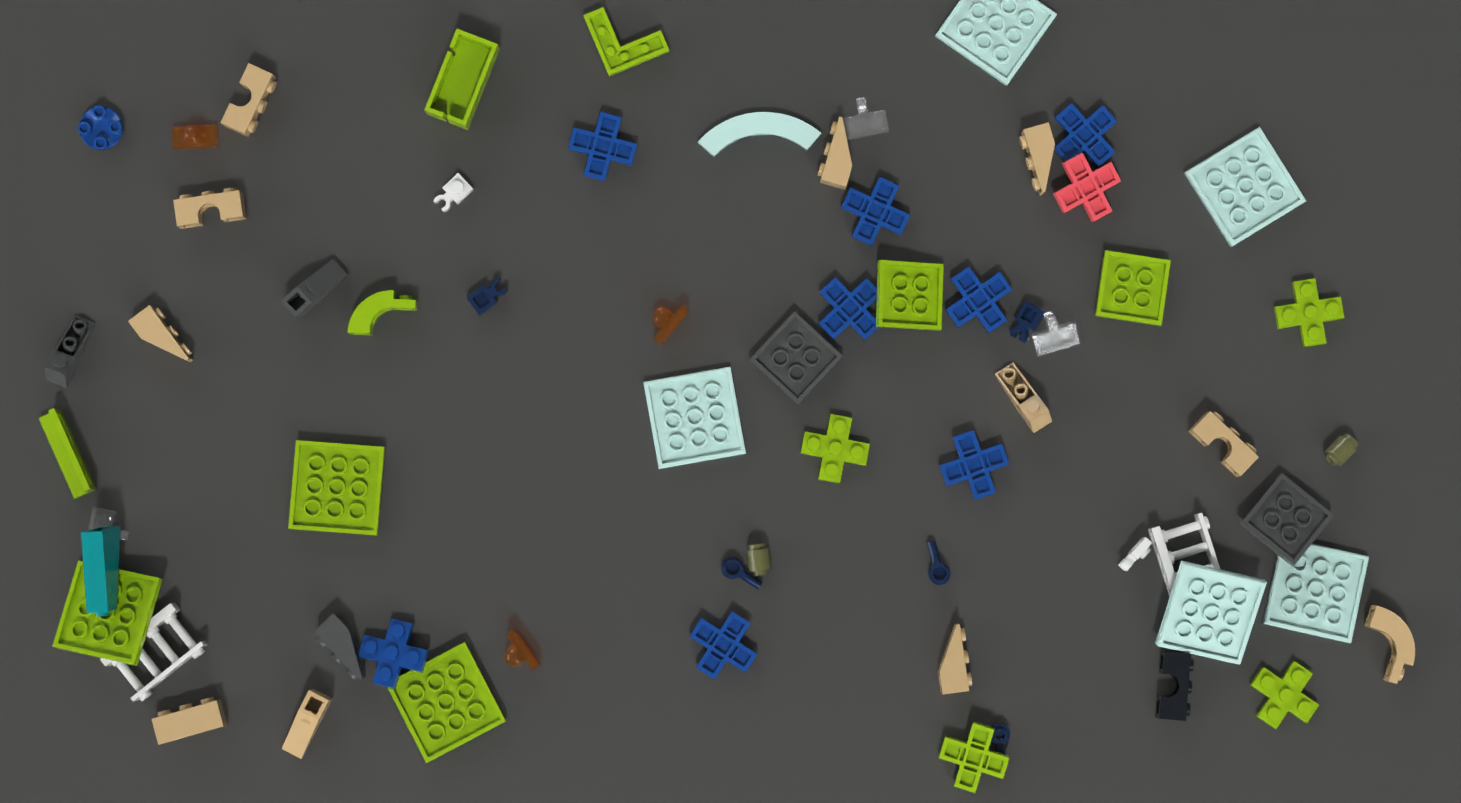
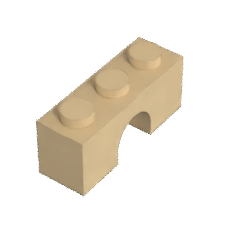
(243, 118)
(191, 209)
(1239, 454)

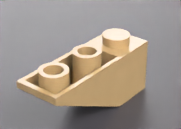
(1039, 148)
(838, 163)
(152, 328)
(1024, 397)
(952, 669)
(306, 722)

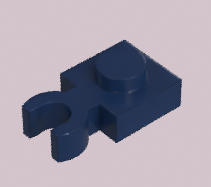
(483, 298)
(1028, 318)

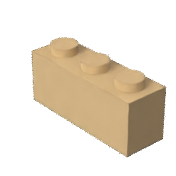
(189, 720)

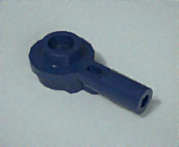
(733, 568)
(939, 572)
(1000, 736)

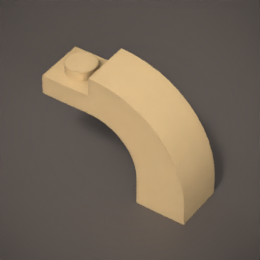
(1399, 637)

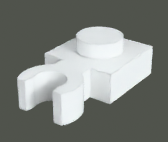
(456, 189)
(1140, 550)

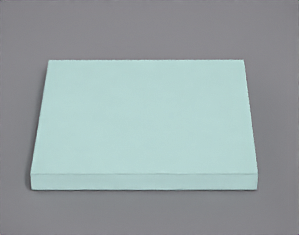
(996, 33)
(1245, 187)
(694, 417)
(1317, 593)
(1210, 612)

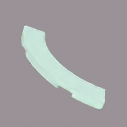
(759, 124)

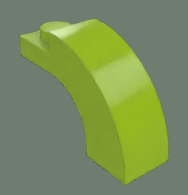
(371, 308)

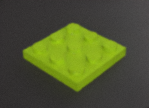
(1132, 288)
(909, 295)

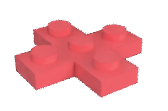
(1086, 187)

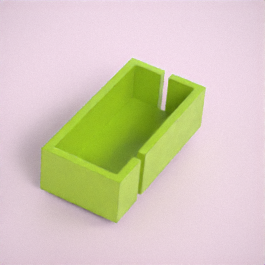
(462, 79)

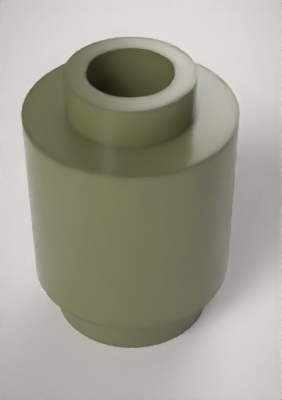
(1341, 450)
(759, 559)

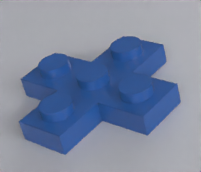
(1085, 134)
(602, 146)
(875, 211)
(978, 300)
(849, 308)
(974, 465)
(723, 645)
(393, 653)

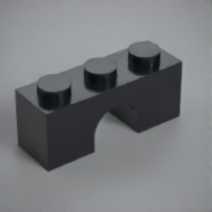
(1179, 667)

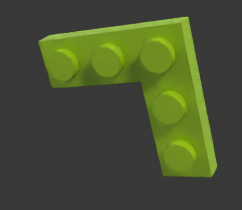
(627, 56)

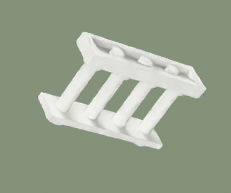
(1167, 558)
(168, 616)

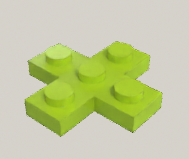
(1309, 312)
(835, 448)
(1284, 695)
(974, 757)

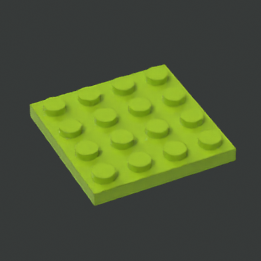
(336, 487)
(113, 636)
(446, 702)

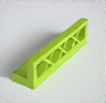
(67, 453)

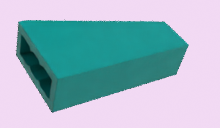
(101, 568)

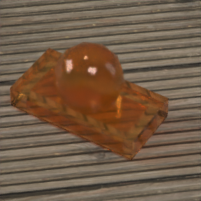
(195, 137)
(667, 322)
(519, 652)

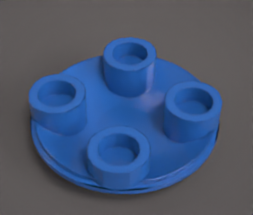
(101, 128)

